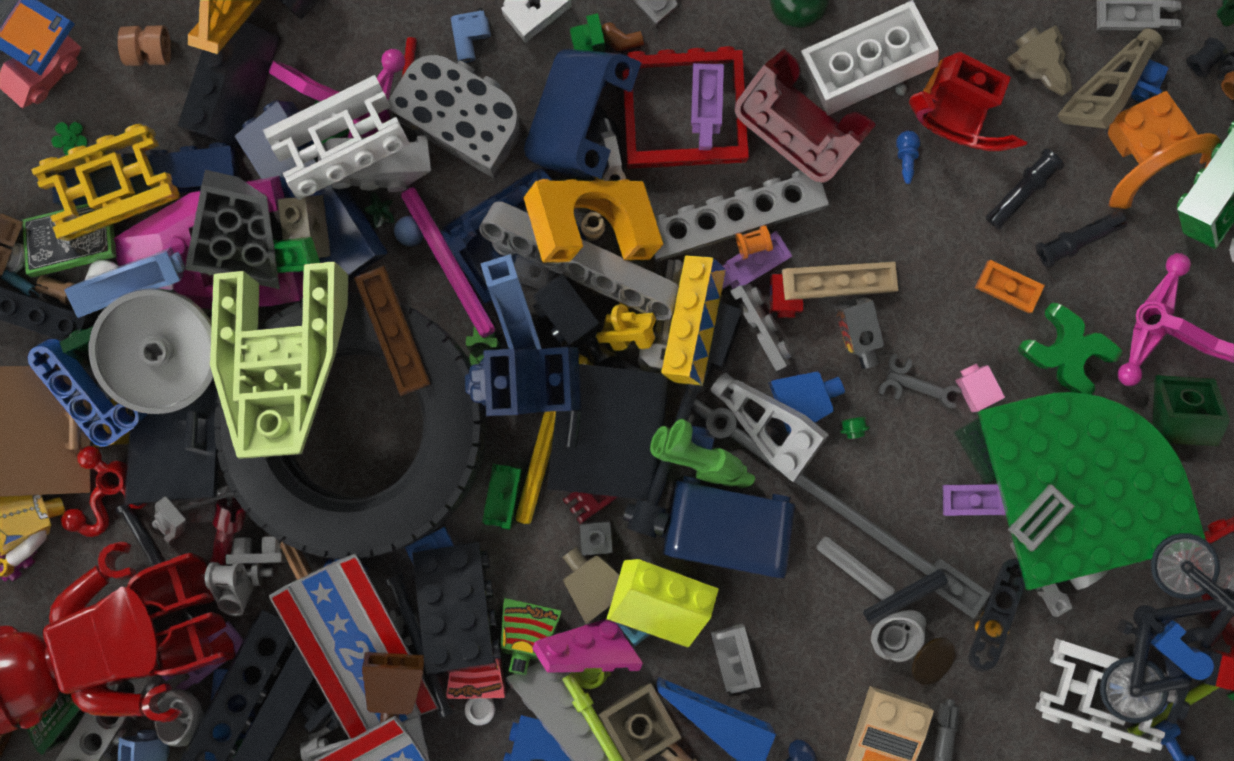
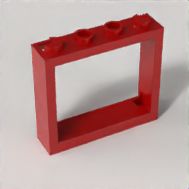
(693, 156)

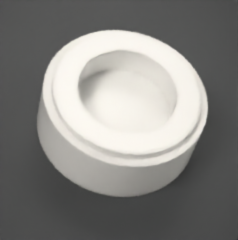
(480, 710)

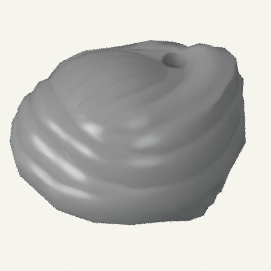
(894, 641)
(181, 730)

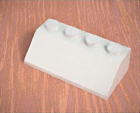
(870, 57)

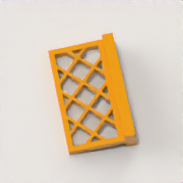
(219, 22)

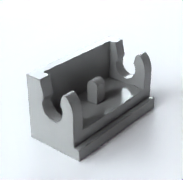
(735, 658)

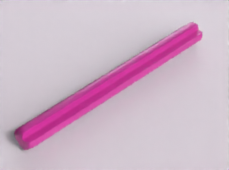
(448, 263)

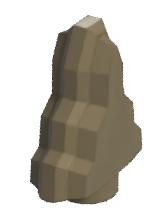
(1042, 58)

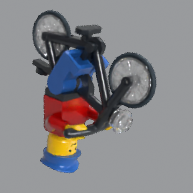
(1136, 687)

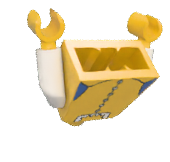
(24, 527)

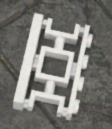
(327, 120)
(1098, 719)

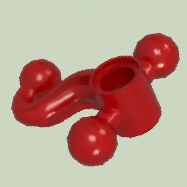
(74, 519)

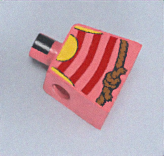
(477, 683)

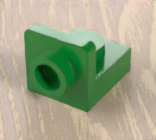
(588, 36)

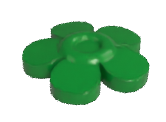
(68, 136)

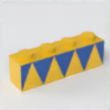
(693, 320)

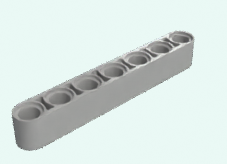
(589, 267)

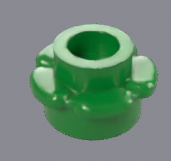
(854, 427)

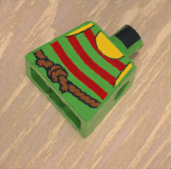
(523, 626)

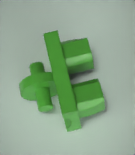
(477, 344)

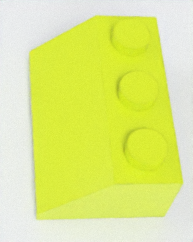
(661, 602)

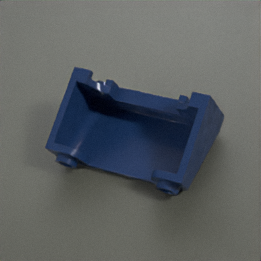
(470, 246)
(730, 529)

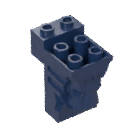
(526, 381)

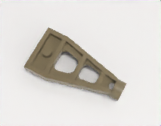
(1101, 111)

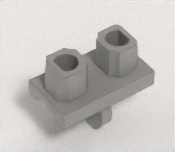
(243, 554)

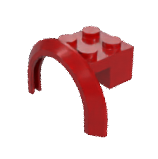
(961, 102)

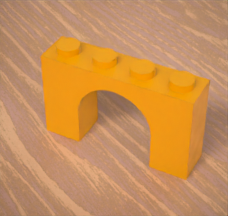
(620, 202)

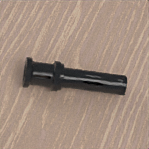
(1033, 179)
(1069, 243)

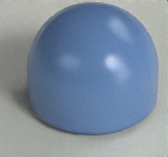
(408, 232)

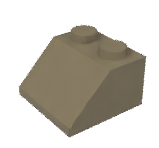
(639, 724)

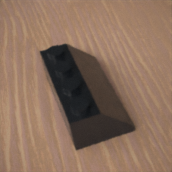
(229, 85)

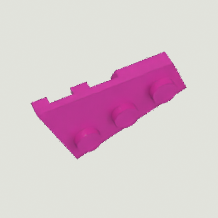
(587, 646)

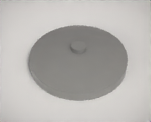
(152, 351)

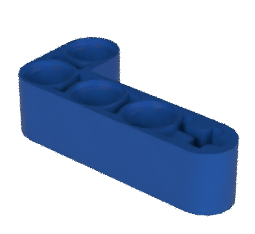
(82, 388)

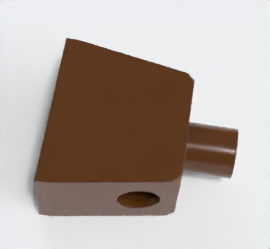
(391, 682)

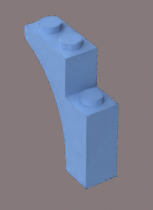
(149, 272)
(510, 303)

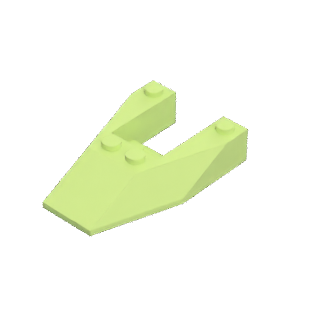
(276, 375)

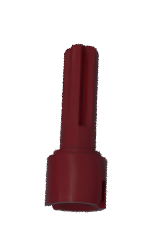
(227, 522)

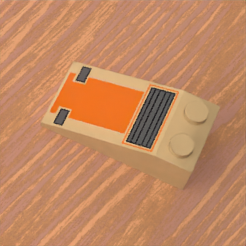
(889, 728)

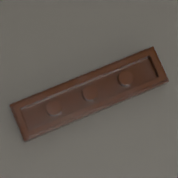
(392, 331)

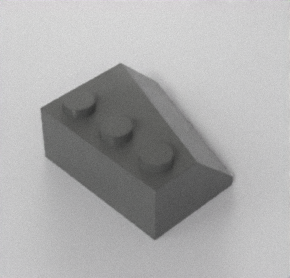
(232, 231)

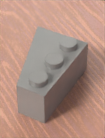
(391, 172)

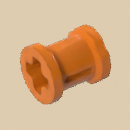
(754, 242)

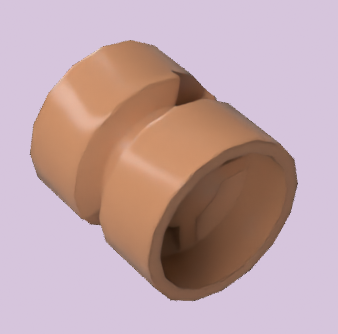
(144, 45)

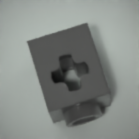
(596, 537)

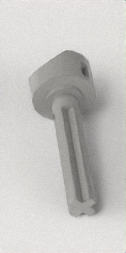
(652, 358)

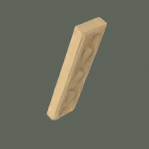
(840, 280)

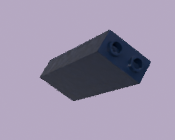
(350, 235)

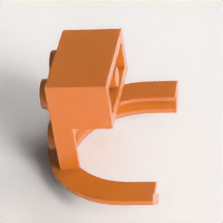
(1156, 137)

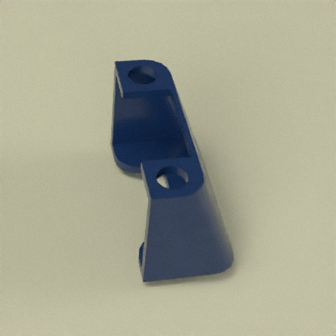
(567, 108)

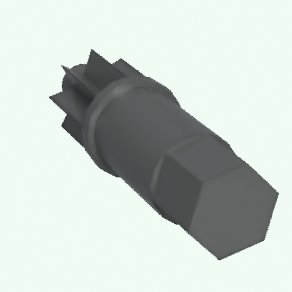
(946, 730)

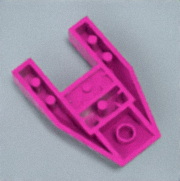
(174, 229)

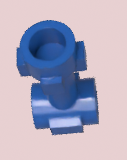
(1171, 731)

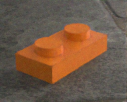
(1009, 286)

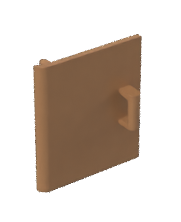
(38, 438)

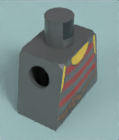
(855, 318)

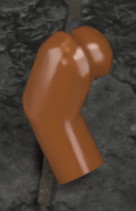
(618, 40)

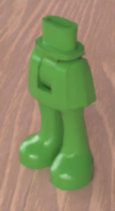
(712, 465)

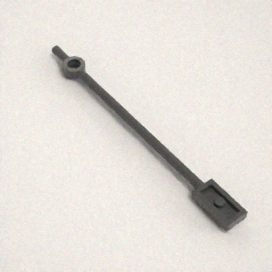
(958, 591)

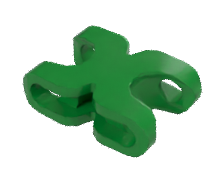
(1070, 350)

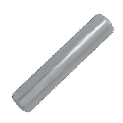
(855, 568)

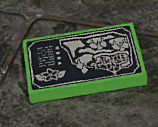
(48, 254)

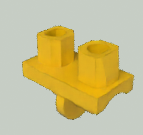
(626, 326)

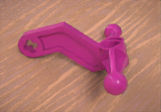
(392, 62)
(1163, 303)

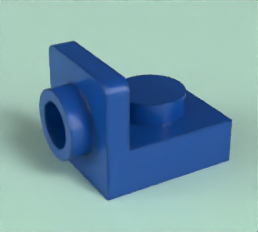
(1149, 81)

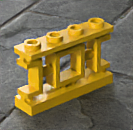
(114, 204)

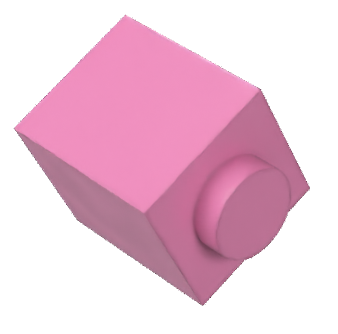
(979, 387)

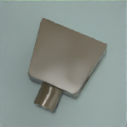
(590, 583)

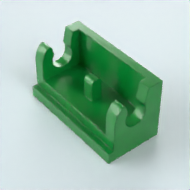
(502, 496)

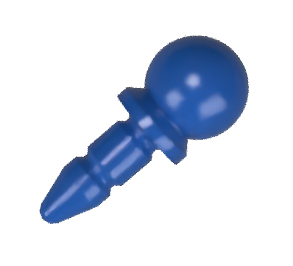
(908, 145)

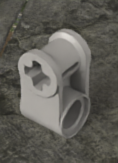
(229, 587)

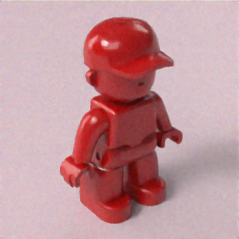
(111, 642)

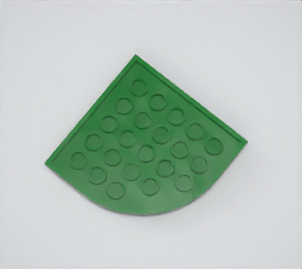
(1106, 463)

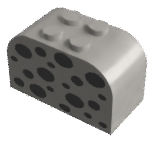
(457, 111)

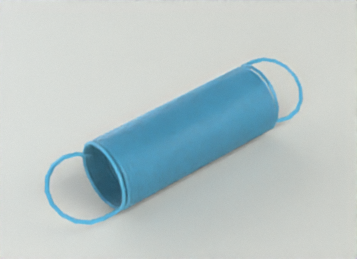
(17, 281)

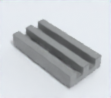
(1027, 514)

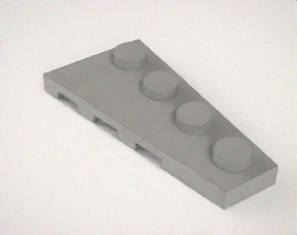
(553, 706)

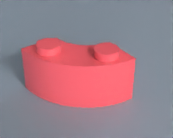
(29, 87)

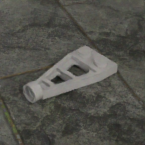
(800, 444)

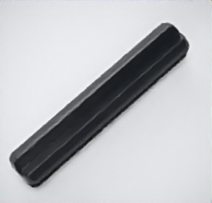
(905, 597)

